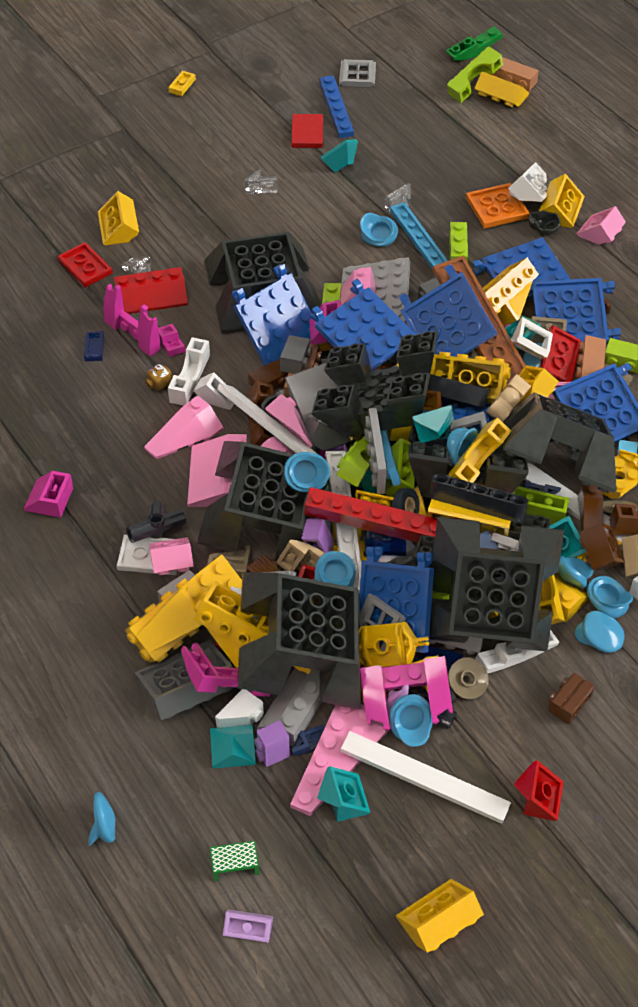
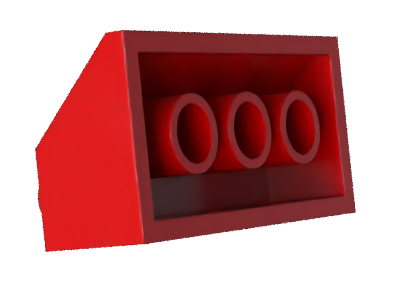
(155, 289)

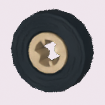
(406, 500)

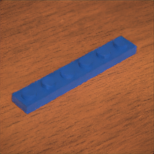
(336, 106)

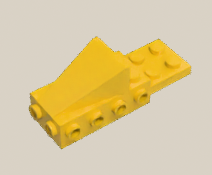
(510, 289)
(476, 371)
(173, 617)
(228, 624)

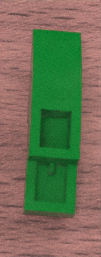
(472, 47)

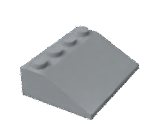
(304, 388)

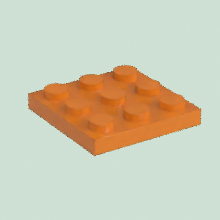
(496, 206)

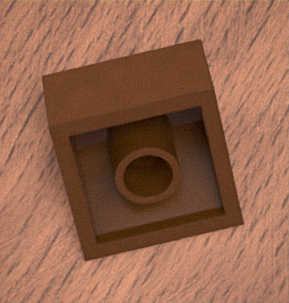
(601, 547)

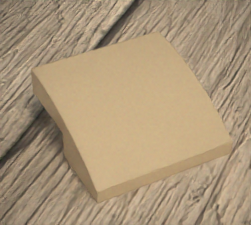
(297, 554)

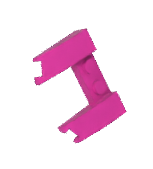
(144, 331)
(206, 676)
(378, 680)

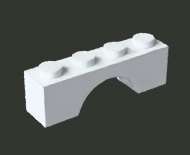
(182, 386)

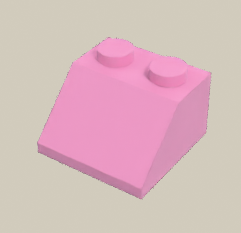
(602, 226)
(366, 278)
(171, 555)

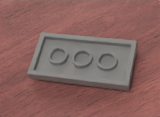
(375, 451)

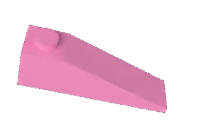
(286, 414)
(189, 425)

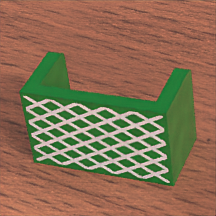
(234, 858)

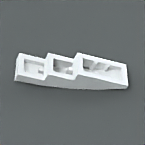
(504, 657)

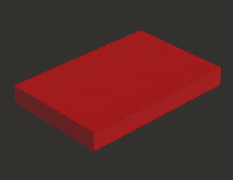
(307, 131)
(85, 264)
(562, 355)

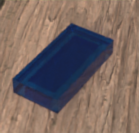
(94, 346)

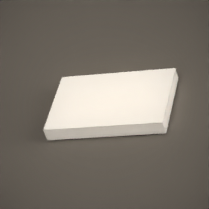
(137, 555)

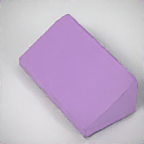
(247, 925)

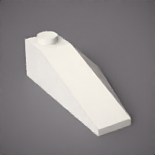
(530, 185)

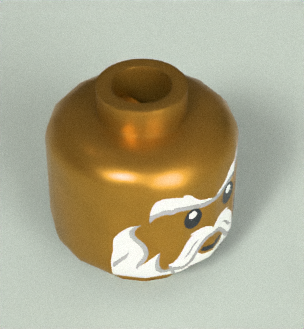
(158, 377)

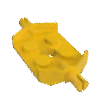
(627, 467)
(399, 641)

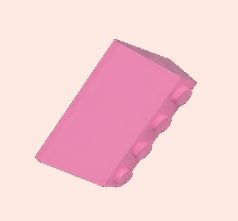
(203, 484)

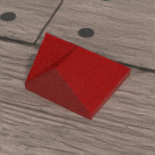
(541, 791)

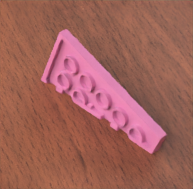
(328, 753)

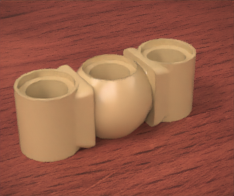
(508, 398)

